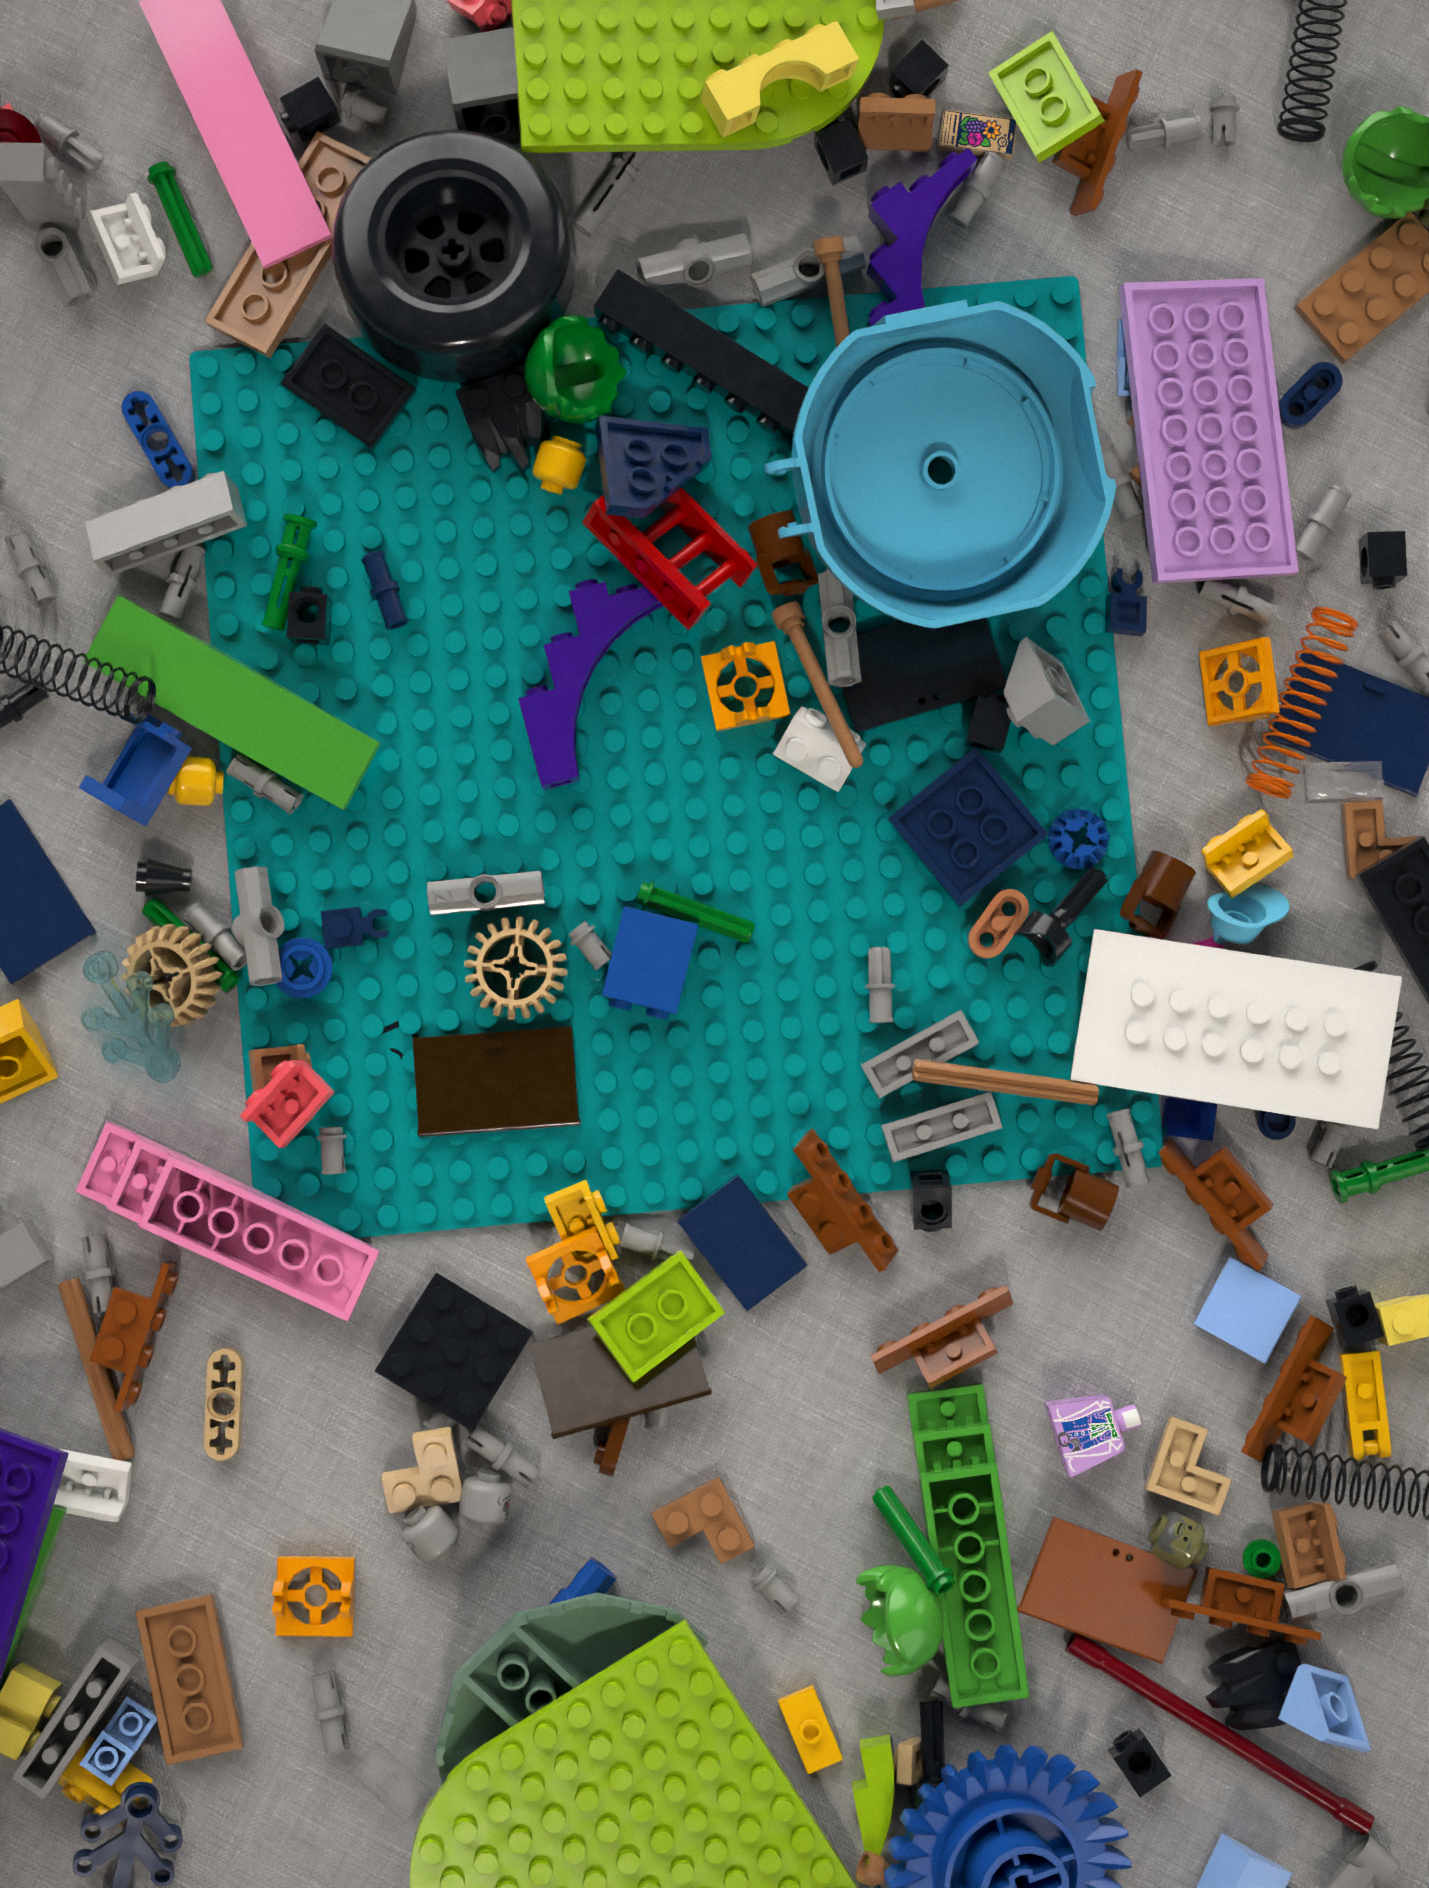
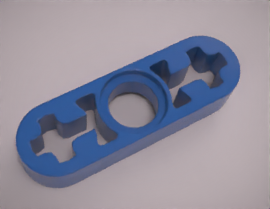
(154, 413)

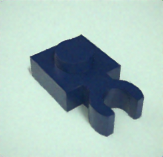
(1125, 609)
(346, 927)

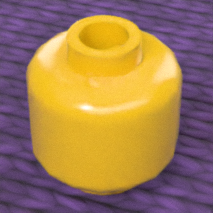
(559, 464)
(197, 782)

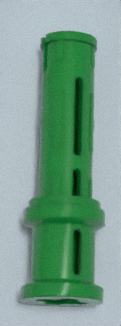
(276, 617)
(1371, 1176)

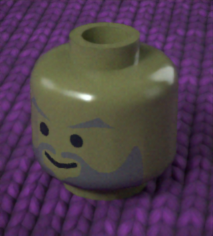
(1177, 1540)

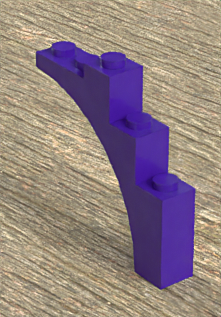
(905, 223)
(553, 713)

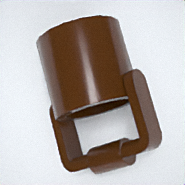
(778, 553)
(1161, 884)
(1084, 1198)

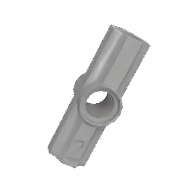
(694, 262)
(786, 279)
(840, 648)
(460, 894)
(258, 926)
(1367, 1588)

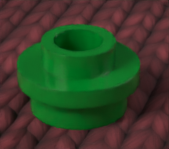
(1250, 1553)

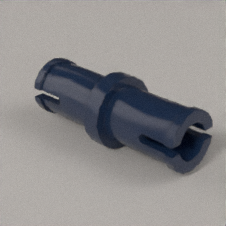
(385, 590)

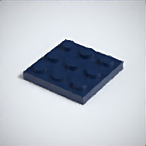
(967, 827)

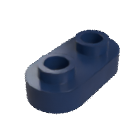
(1308, 396)

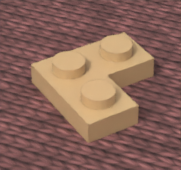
(1176, 1473)
(434, 1480)

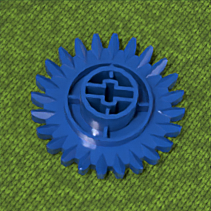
(1009, 1827)

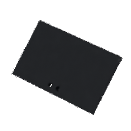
(917, 662)

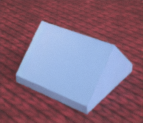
(1325, 1708)
(1241, 1867)

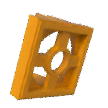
(715, 663)
(1210, 664)
(588, 1241)
(287, 1623)

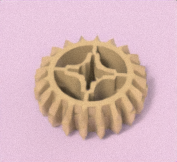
(159, 955)
(548, 971)

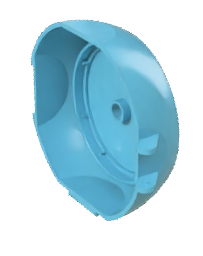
(1024, 454)

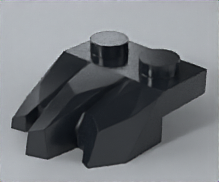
(504, 418)
(1255, 1684)

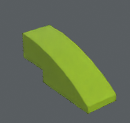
(875, 1793)

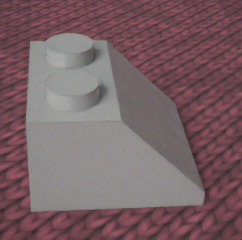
(1042, 695)

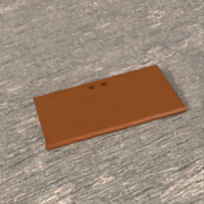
(1097, 1593)

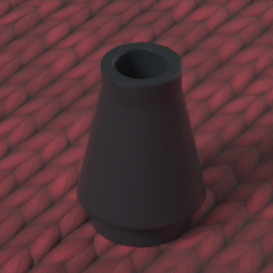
(161, 878)

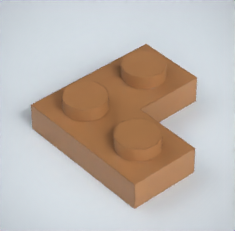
(1365, 836)
(706, 1510)

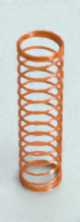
(1279, 786)

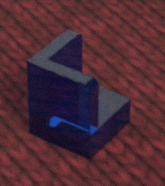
(1189, 1119)

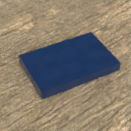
(742, 1242)

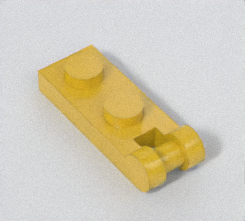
(1365, 1404)

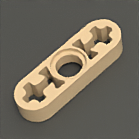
(231, 1432)

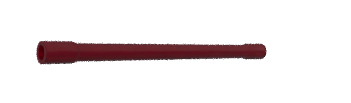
(1339, 1807)

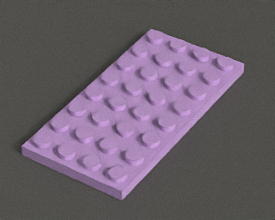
(1208, 430)

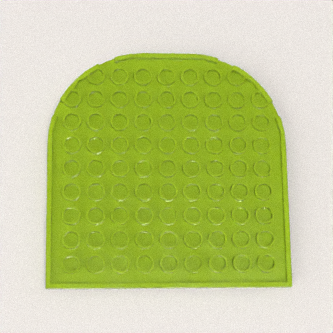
(637, 71)
(627, 1786)

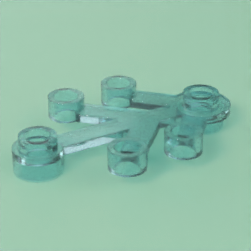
(156, 1054)

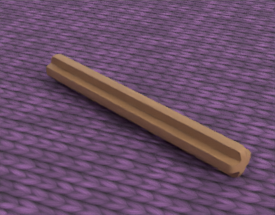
(1005, 1082)
(97, 1375)

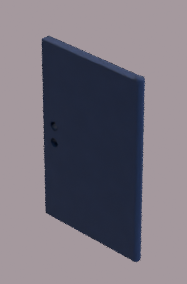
(1361, 723)
(35, 904)

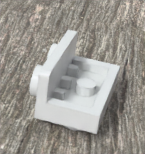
(128, 240)
(814, 749)
(94, 1486)

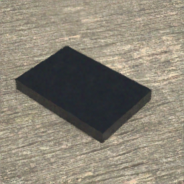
(348, 387)

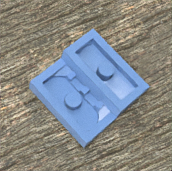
(1247, 1310)

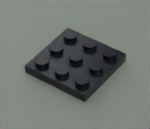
(453, 1351)

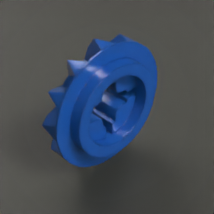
(1061, 844)
(321, 968)

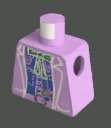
(1089, 1430)

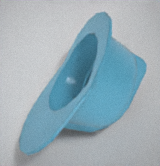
(1245, 915)

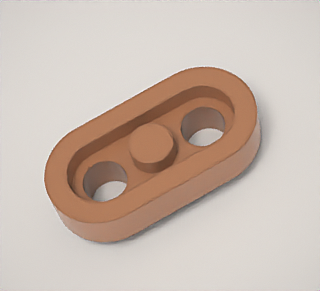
(997, 924)

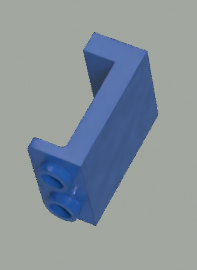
(141, 770)
(649, 962)

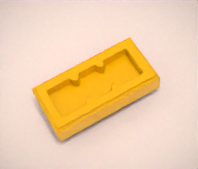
(810, 1729)

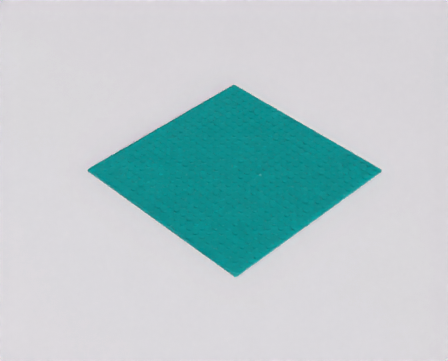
(762, 1026)

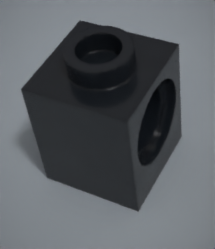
(918, 72)
(309, 110)
(840, 151)
(1383, 559)
(313, 633)
(988, 723)
(928, 1186)
(1366, 1328)
(1150, 1773)

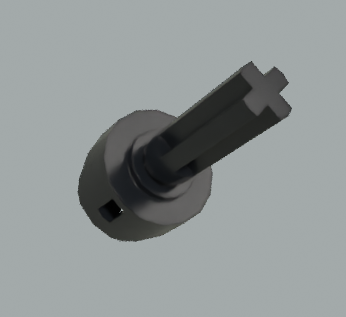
(1049, 932)
(932, 1748)

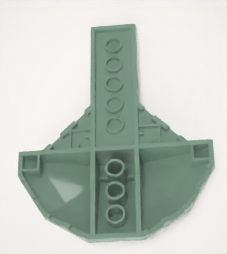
(537, 1661)

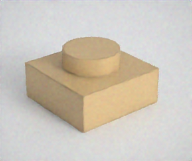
(908, 1761)

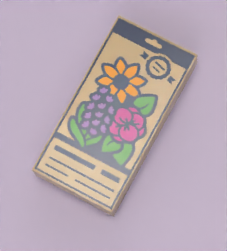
(977, 133)

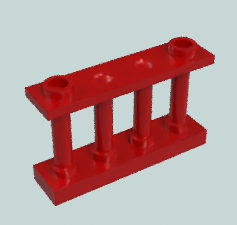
(661, 574)

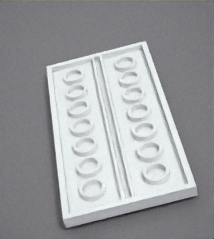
(1236, 1028)

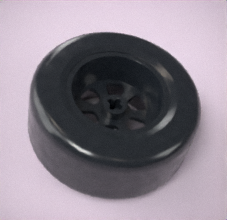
(444, 179)

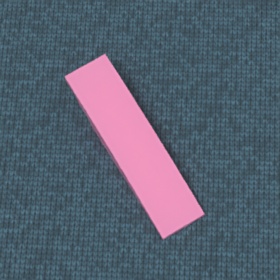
(238, 127)
(227, 1221)

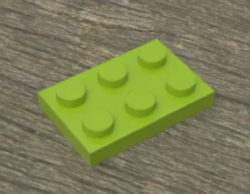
(1046, 96)
(655, 1316)

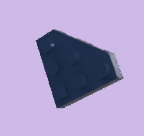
(647, 462)

